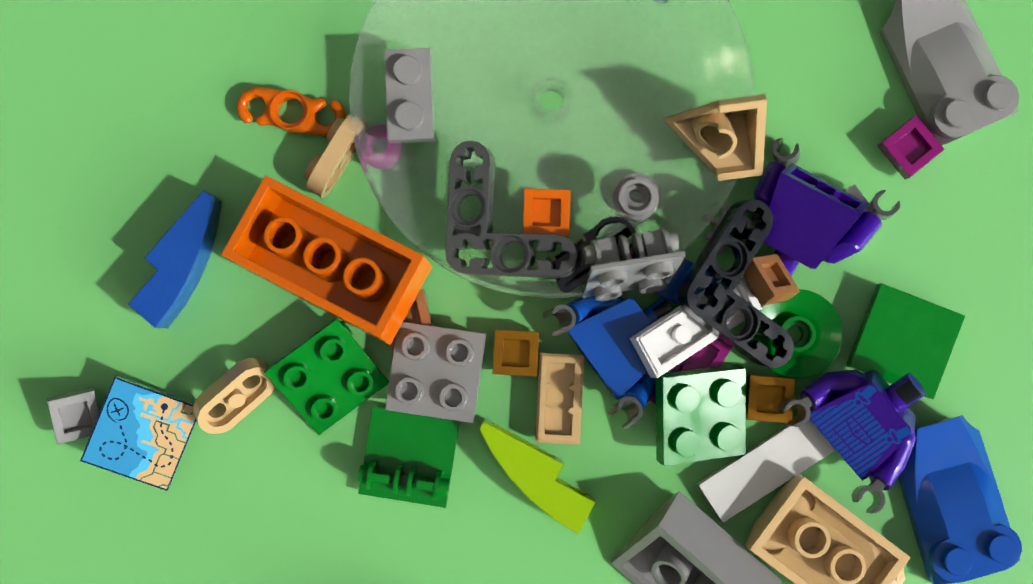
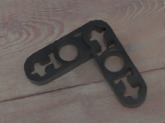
(721, 295)

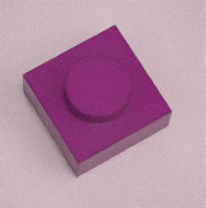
(910, 147)

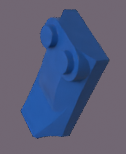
(956, 505)

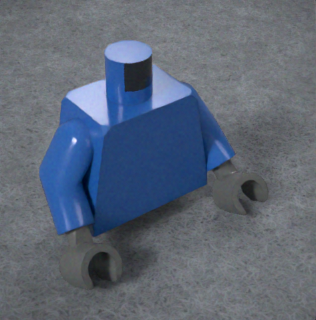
(603, 335)

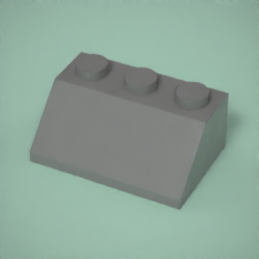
(687, 548)

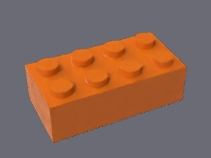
(328, 259)

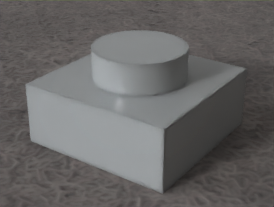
(73, 414)

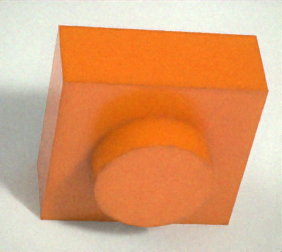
(546, 211)

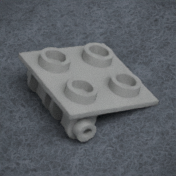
(648, 273)
(436, 372)

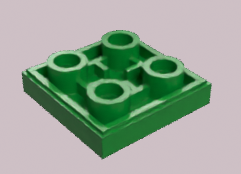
(905, 337)

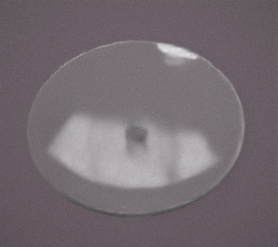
(618, 78)

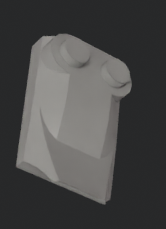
(947, 67)

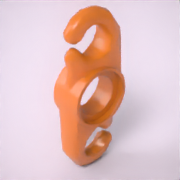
(273, 101)

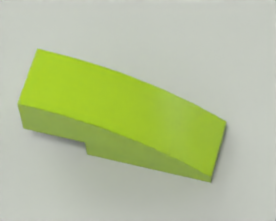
(537, 475)

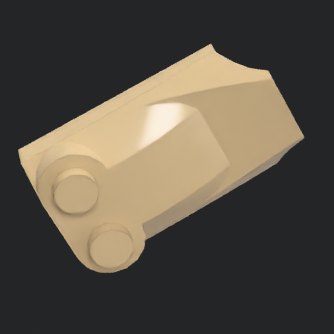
(821, 541)

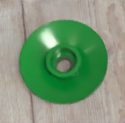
(819, 330)

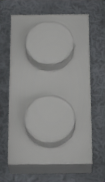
(409, 95)

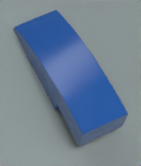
(179, 262)

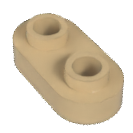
(326, 169)
(235, 395)

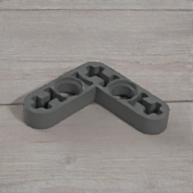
(479, 230)

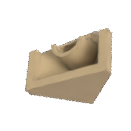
(726, 135)

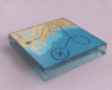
(140, 433)

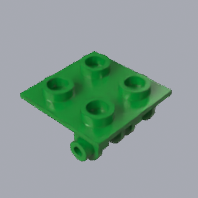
(327, 376)
(408, 457)

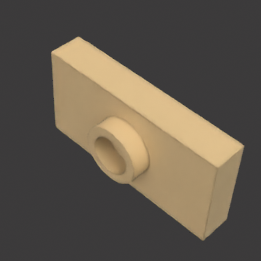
(559, 398)

